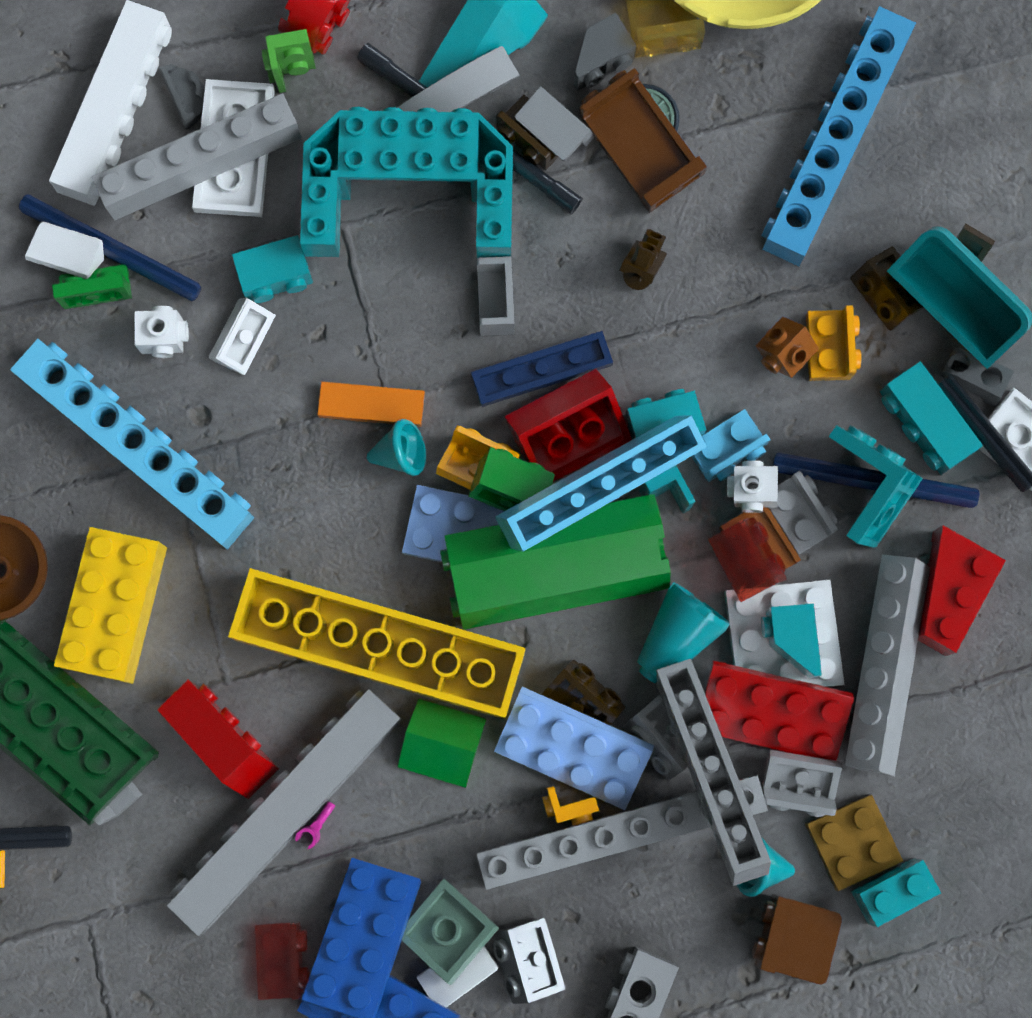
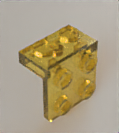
(663, 27)

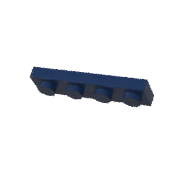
(541, 368)

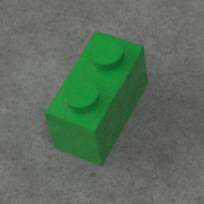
(506, 480)

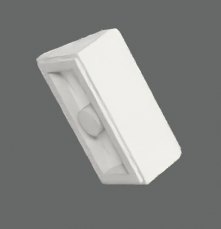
(65, 250)
(242, 336)
(478, 970)

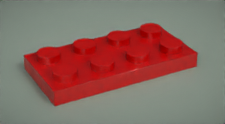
(778, 711)

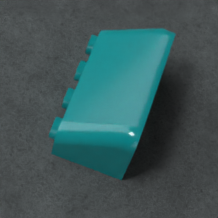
(962, 294)

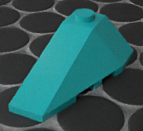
(482, 28)

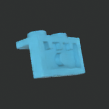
(729, 445)

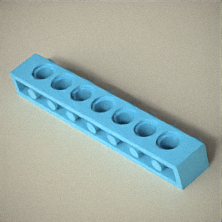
(36, 370)

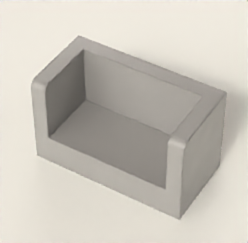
(495, 296)

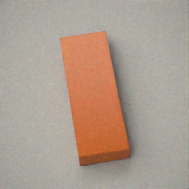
(370, 403)

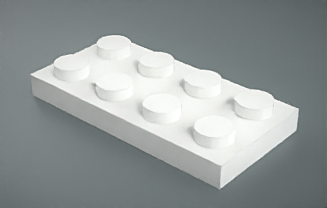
(241, 188)

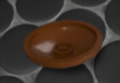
(24, 564)

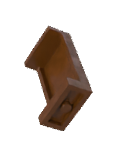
(640, 140)

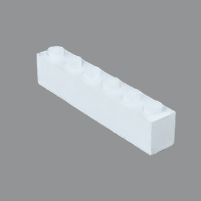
(111, 101)

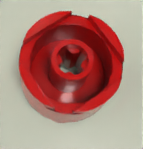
(317, 18)

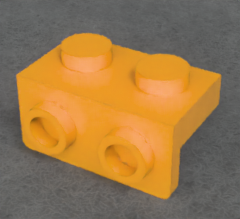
(464, 454)

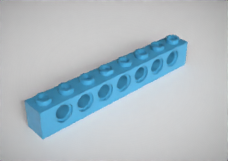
(891, 34)

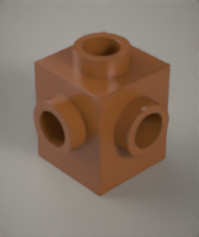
(786, 347)

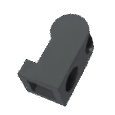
(975, 378)

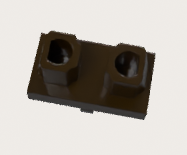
(644, 260)

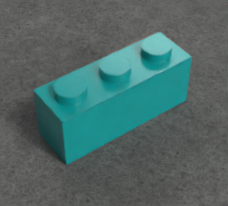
(929, 419)

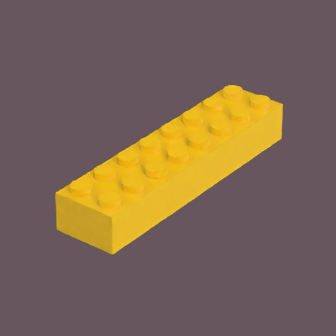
(377, 643)

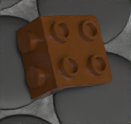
(797, 939)

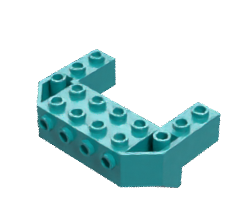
(406, 148)

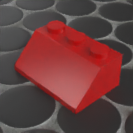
(570, 425)

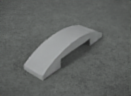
(466, 84)

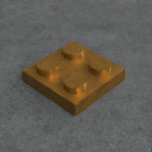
(854, 842)

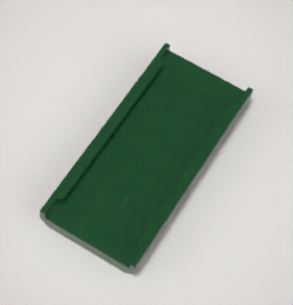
(64, 731)

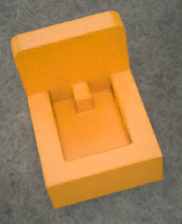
(578, 812)

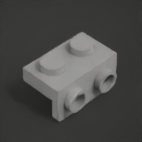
(801, 783)

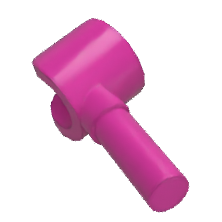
(316, 825)

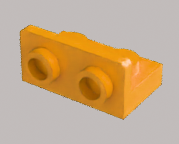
(835, 337)

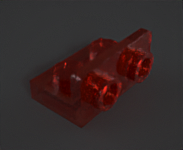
(748, 558)
(280, 960)

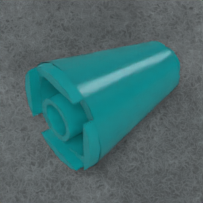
(679, 631)

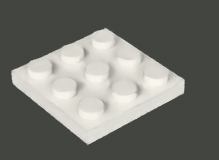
(753, 651)

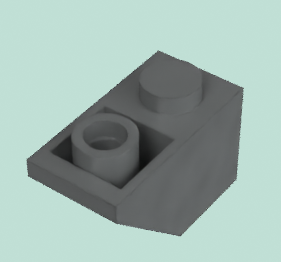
(604, 49)

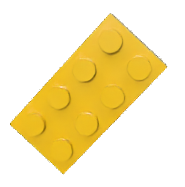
(111, 605)

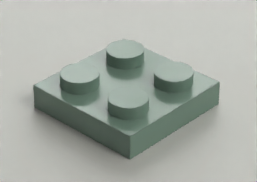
(448, 931)

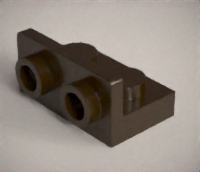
(514, 132)
(883, 291)
(582, 692)

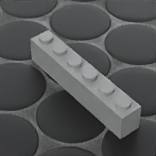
(197, 157)
(888, 665)

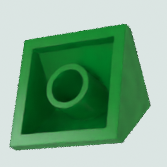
(441, 743)

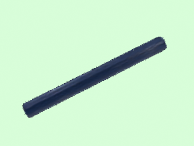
(114, 249)
(872, 479)

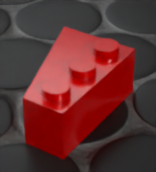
(955, 589)
(217, 739)

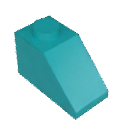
(794, 636)

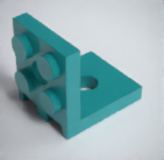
(890, 495)

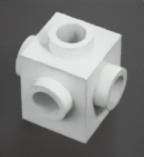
(160, 332)
(754, 474)

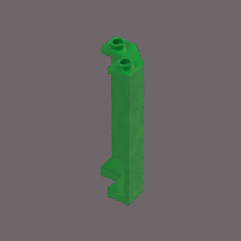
(590, 562)

